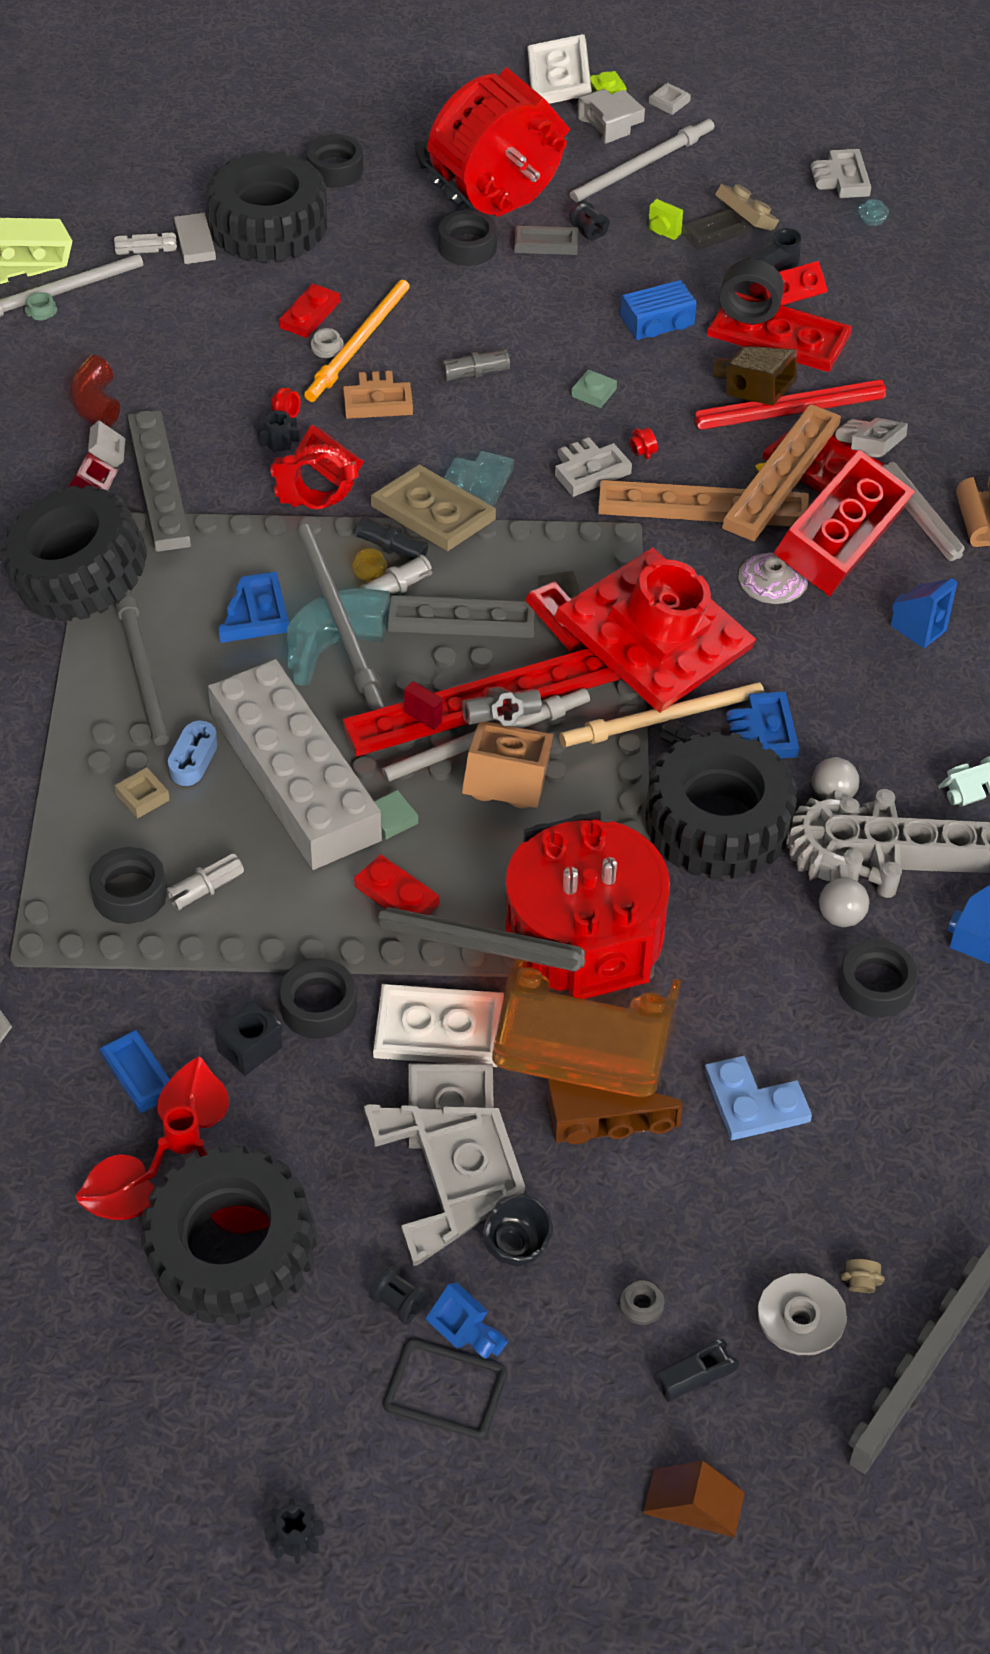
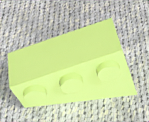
(32, 246)

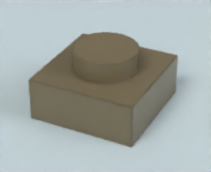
(142, 792)

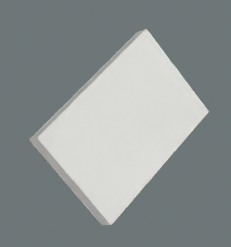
(560, 69)
(437, 1024)

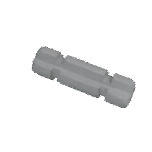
(145, 243)

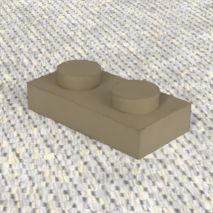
(753, 211)

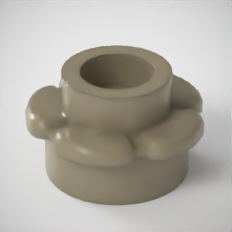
(863, 1275)

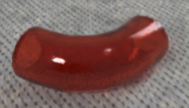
(88, 393)

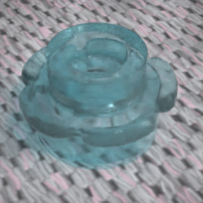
(873, 212)

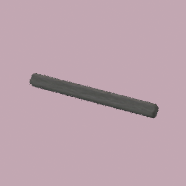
(482, 939)

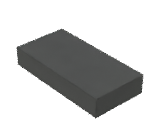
(546, 240)

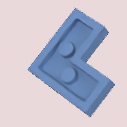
(753, 1110)

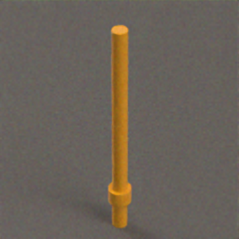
(329, 373)

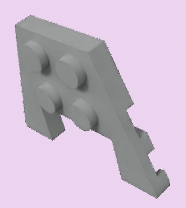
(467, 1162)

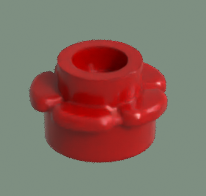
(286, 401)
(643, 442)

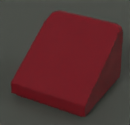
(93, 472)

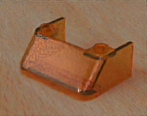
(583, 1038)

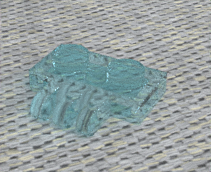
(481, 478)

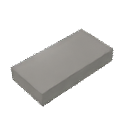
(194, 238)

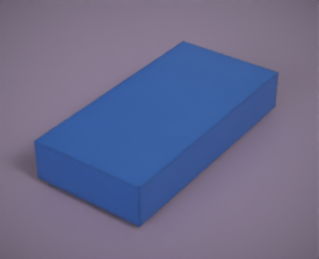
(135, 1069)

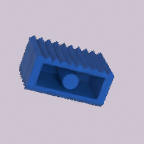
(658, 310)

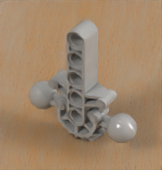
(845, 841)

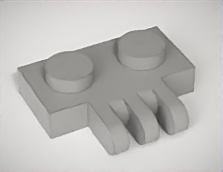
(842, 172)
(872, 437)
(588, 465)

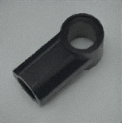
(782, 252)

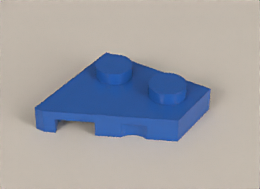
(255, 609)

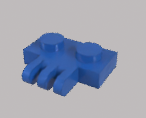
(768, 722)

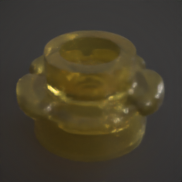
(369, 564)

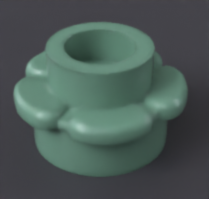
(40, 306)

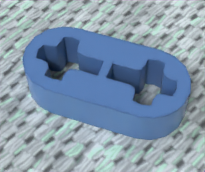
(199, 755)

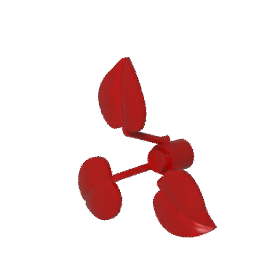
(189, 1101)

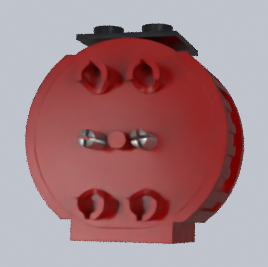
(495, 144)
(594, 891)

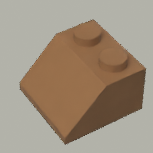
(507, 764)

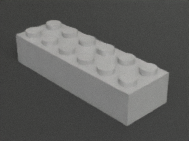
(295, 764)

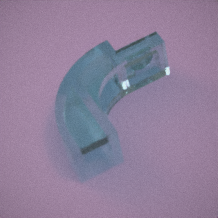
(315, 629)

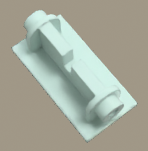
(967, 783)

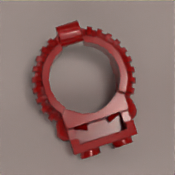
(295, 492)

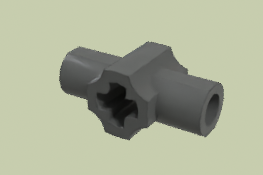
(485, 708)

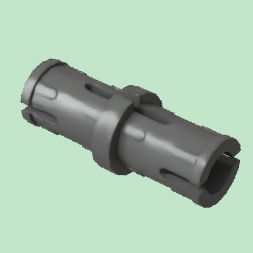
(475, 364)

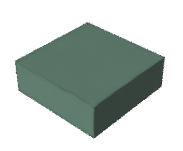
(395, 814)

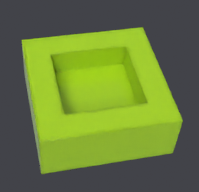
(608, 81)
(665, 219)

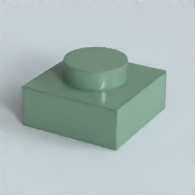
(594, 388)

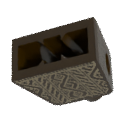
(758, 373)

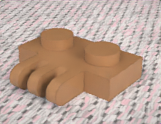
(377, 397)

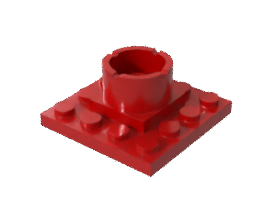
(656, 627)

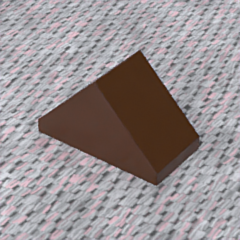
(695, 1497)

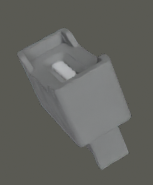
(610, 113)

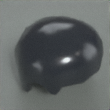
(514, 1219)

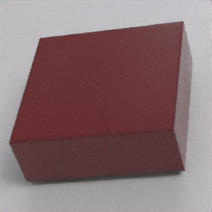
(423, 705)

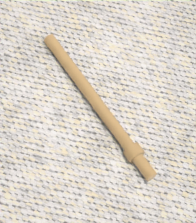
(598, 730)

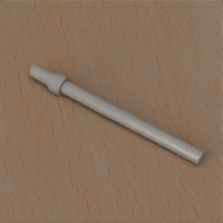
(686, 136)
(73, 282)
(552, 708)

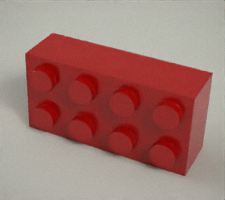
(844, 522)

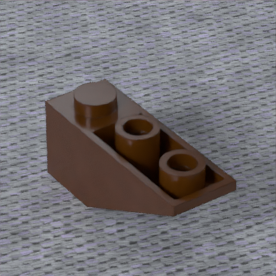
(592, 1113)

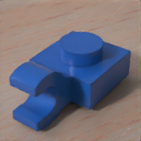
(460, 1321)

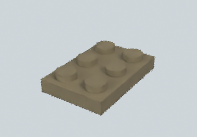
(433, 507)

